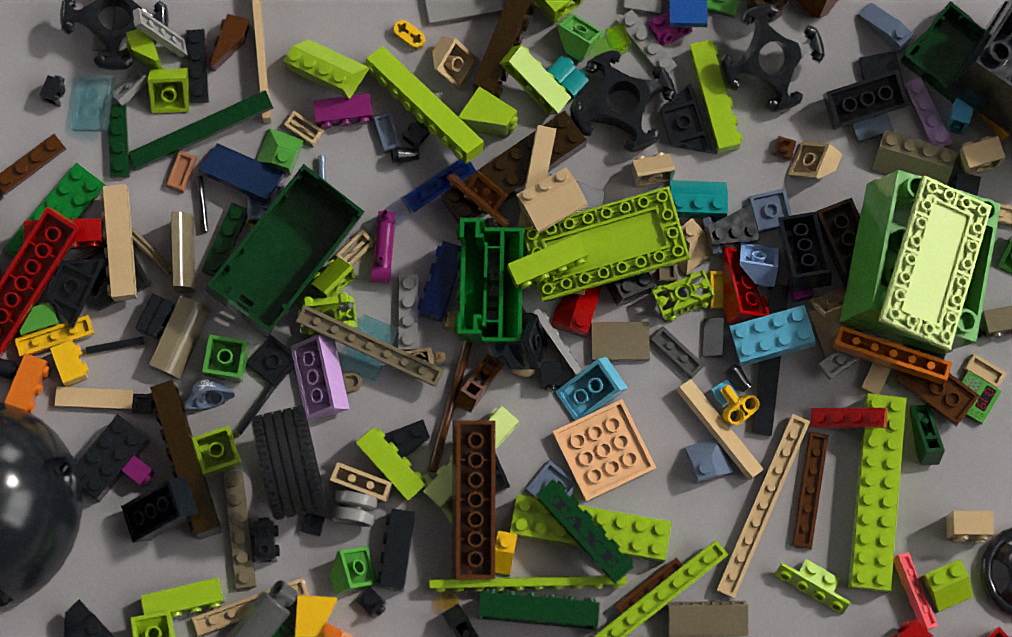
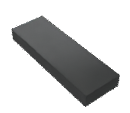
(676, 352)

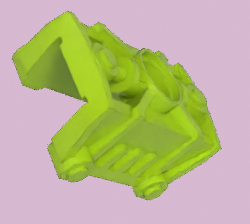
(687, 303)
(331, 304)

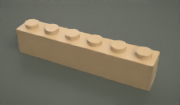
(119, 242)

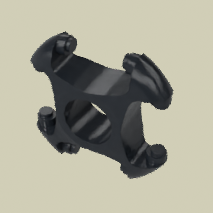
(110, 38)
(792, 51)
(614, 81)

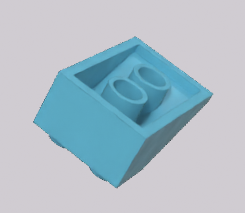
(591, 388)

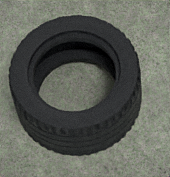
(288, 462)

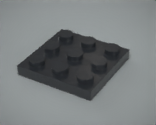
(99, 292)

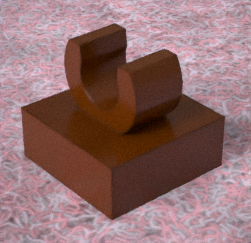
(784, 148)

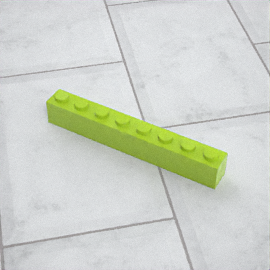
(424, 105)

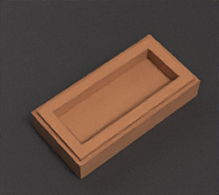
(181, 171)

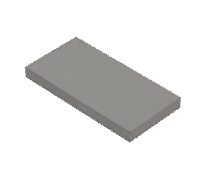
(451, 10)

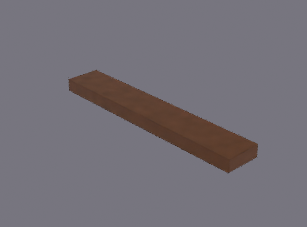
(810, 490)

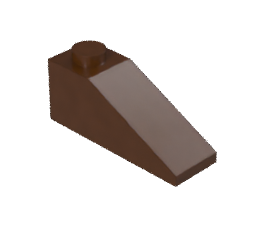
(478, 383)

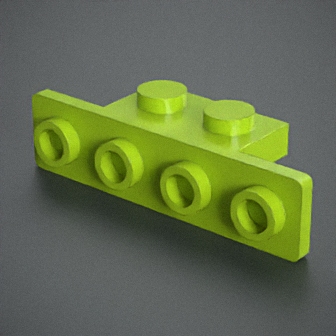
(814, 582)

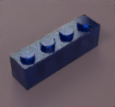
(435, 185)
(442, 282)

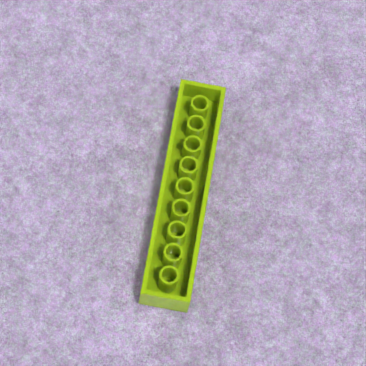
(877, 498)

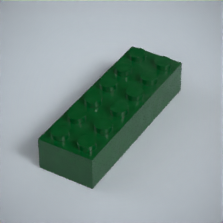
(539, 610)

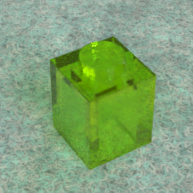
(618, 38)

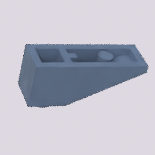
(886, 26)

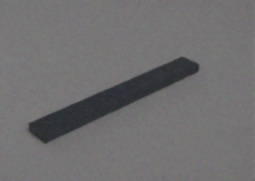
(769, 371)

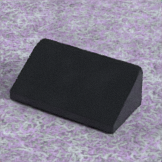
(713, 337)

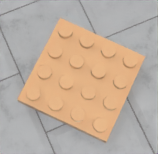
(604, 450)

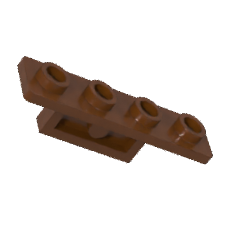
(484, 194)

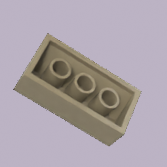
(913, 156)

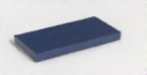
(241, 173)

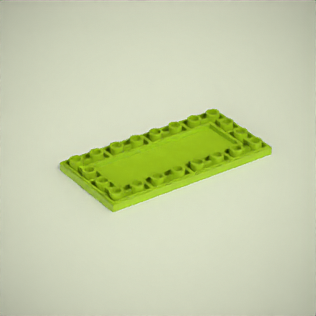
(620, 242)

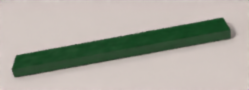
(201, 130)

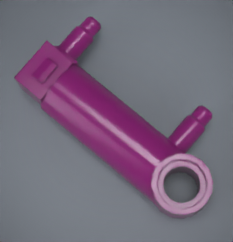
(383, 247)

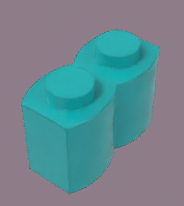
(568, 76)

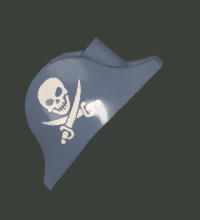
(208, 394)

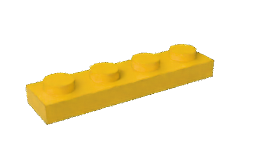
(53, 336)

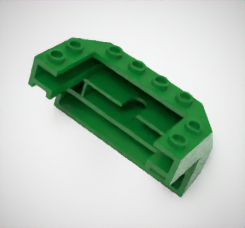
(476, 284)

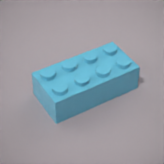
(772, 335)

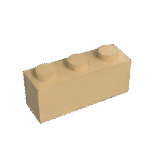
(361, 482)

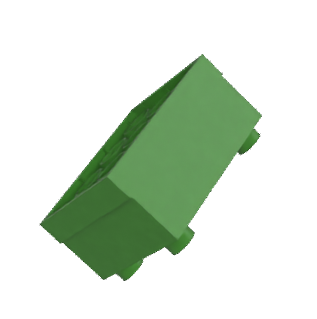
(875, 253)

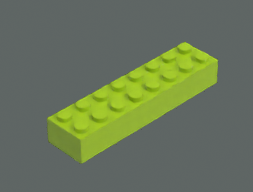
(636, 535)

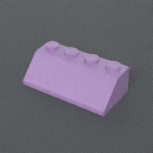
(319, 377)

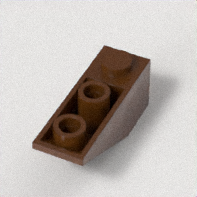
(230, 40)

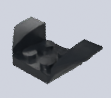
(532, 348)
(83, 623)

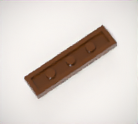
(30, 163)
(648, 586)

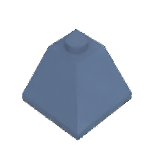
(708, 460)

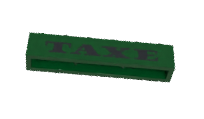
(584, 531)

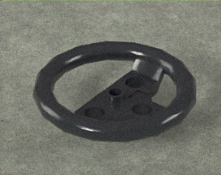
(1000, 551)

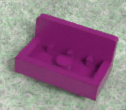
(664, 33)

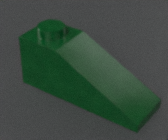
(926, 436)

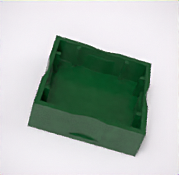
(943, 49)

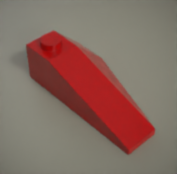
(740, 295)
(576, 312)

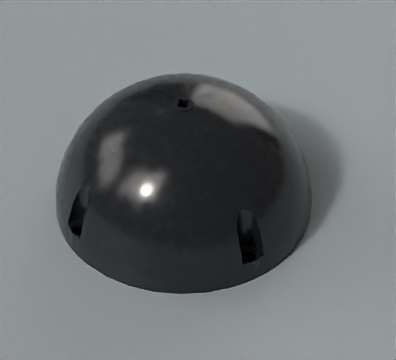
(36, 507)

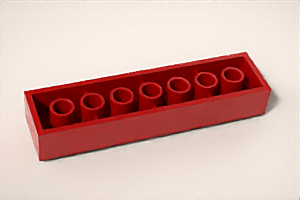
(33, 270)

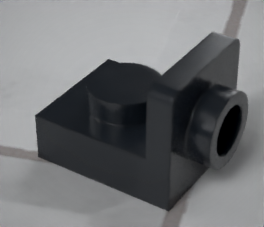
(372, 602)

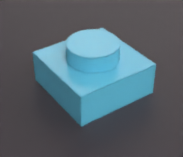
(717, 394)

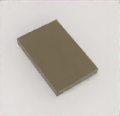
(620, 341)

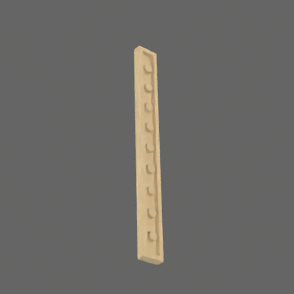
(763, 506)

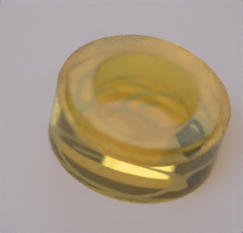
(448, 600)

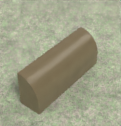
(183, 252)
(179, 337)
(708, 618)

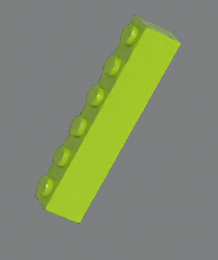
(714, 96)

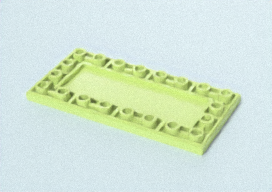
(935, 263)

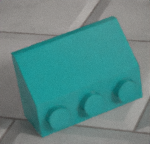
(700, 199)

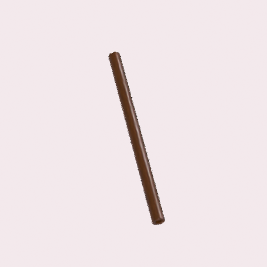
(449, 407)

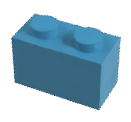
(959, 117)

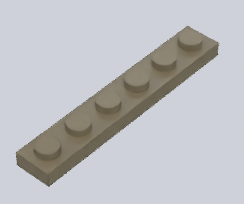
(239, 529)

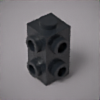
(264, 537)

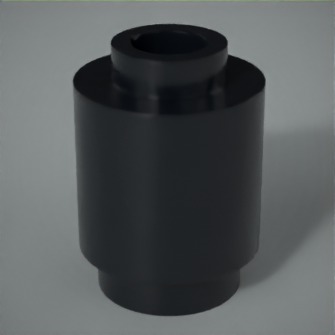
(8, 369)

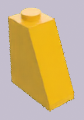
(313, 614)

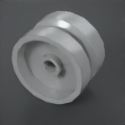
(354, 508)

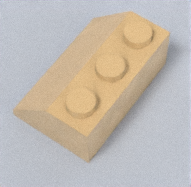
(552, 200)

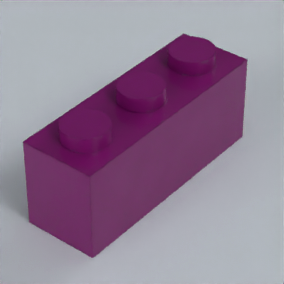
(343, 111)

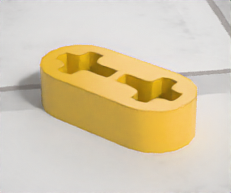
(412, 31)

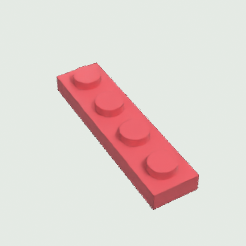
(915, 591)

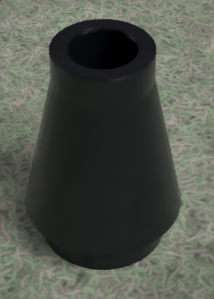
(403, 155)
(737, 376)

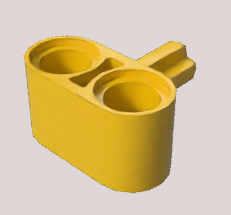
(738, 405)

